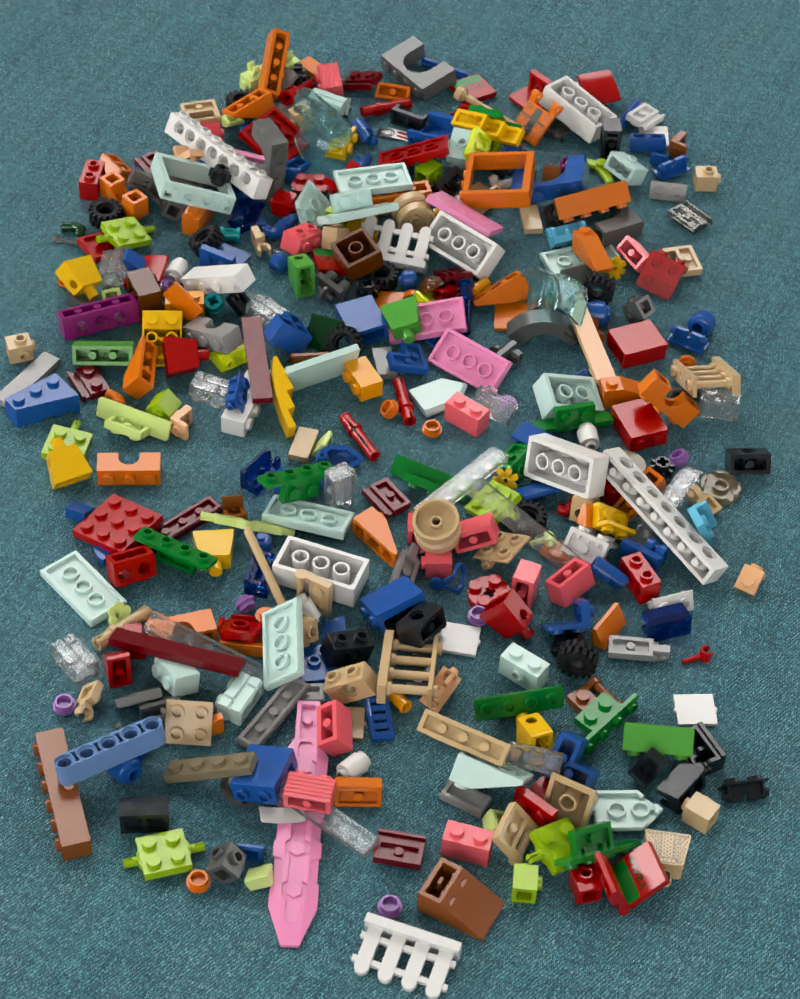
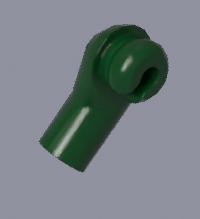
(78, 228)

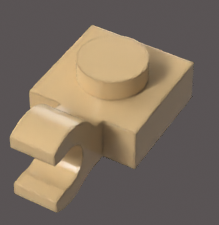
(258, 241)
(696, 494)
(89, 696)

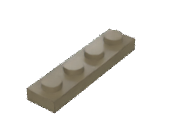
(210, 767)

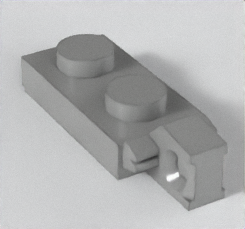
(406, 564)
(637, 649)

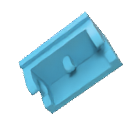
(562, 235)

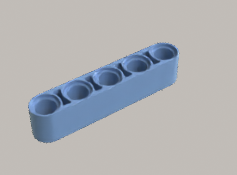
(109, 750)

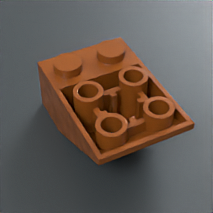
(459, 900)

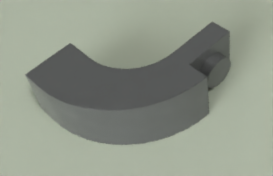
(145, 183)
(541, 322)

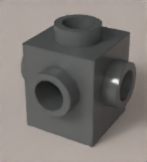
(638, 308)
(226, 862)

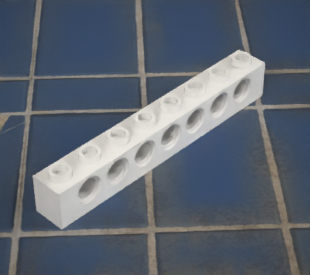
(244, 173)
(663, 518)

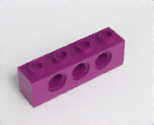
(88, 313)

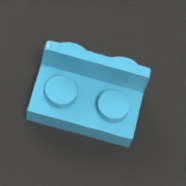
(703, 520)

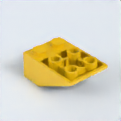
(157, 325)

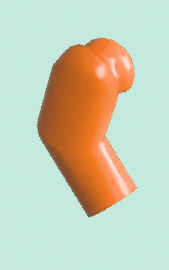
(115, 396)

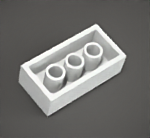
(580, 109)
(464, 246)
(566, 465)
(343, 569)

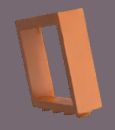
(499, 198)

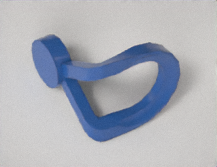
(438, 583)

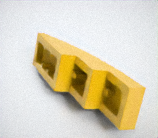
(496, 129)
(282, 394)

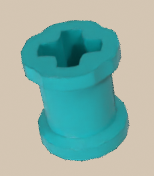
(231, 234)
(209, 300)

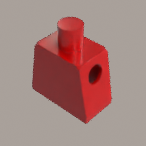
(182, 356)
(508, 615)

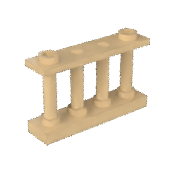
(714, 375)
(388, 673)
(464, 738)

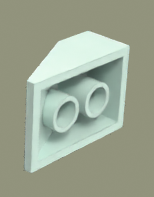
(562, 389)
(476, 773)

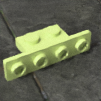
(131, 421)

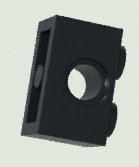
(610, 136)
(747, 461)
(421, 624)
(346, 647)

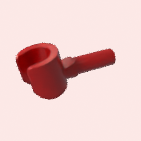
(703, 656)

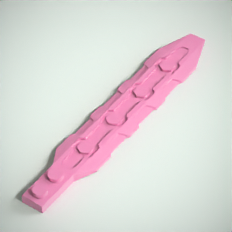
(298, 845)

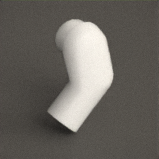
(493, 180)

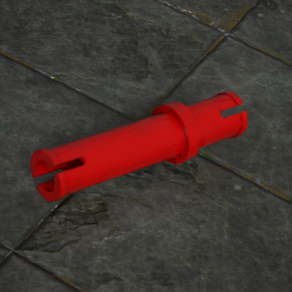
(380, 108)
(405, 406)
(348, 422)

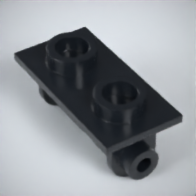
(735, 789)

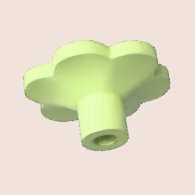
(118, 612)

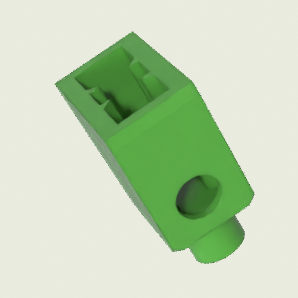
(301, 268)
(403, 318)

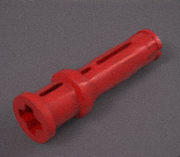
(288, 96)

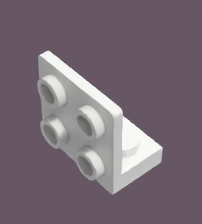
(589, 544)

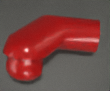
(565, 509)

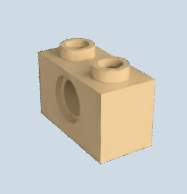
(351, 683)

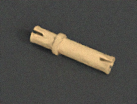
(138, 617)

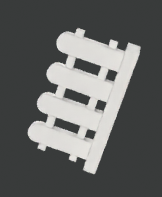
(401, 252)
(423, 943)

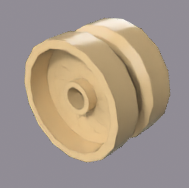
(413, 210)
(436, 525)

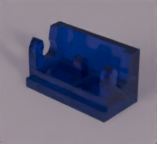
(245, 214)
(258, 466)
(254, 580)
(666, 622)

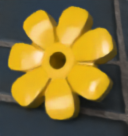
(617, 264)
(506, 475)

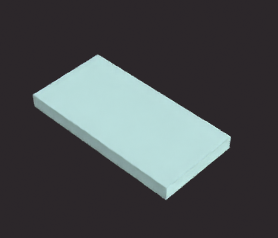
(378, 178)
(359, 213)
(565, 258)
(321, 367)
(309, 517)
(82, 587)
(282, 644)

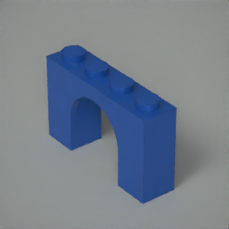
(570, 182)

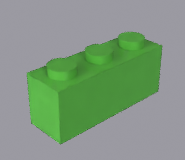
(102, 352)
(665, 739)

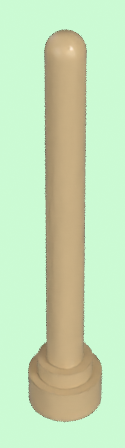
(462, 95)
(264, 566)

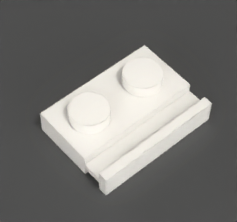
(644, 116)

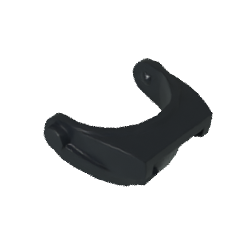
(550, 221)

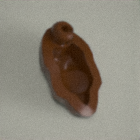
(430, 283)

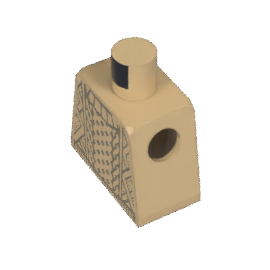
(671, 850)

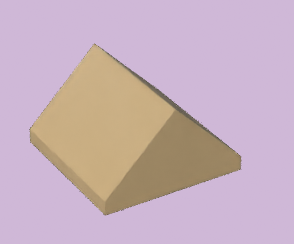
(571, 799)

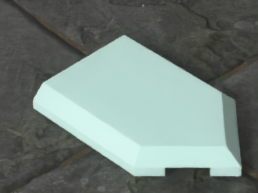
(311, 204)
(432, 396)
(625, 809)

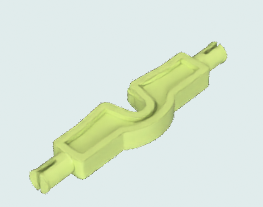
(241, 523)

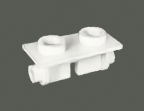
(685, 597)

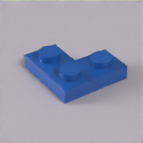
(409, 360)

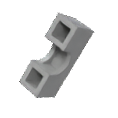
(219, 339)

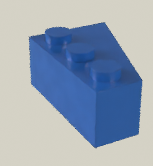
(41, 400)

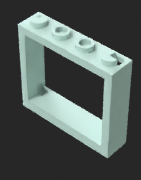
(186, 194)

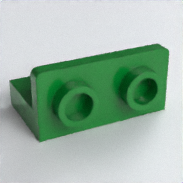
(517, 458)

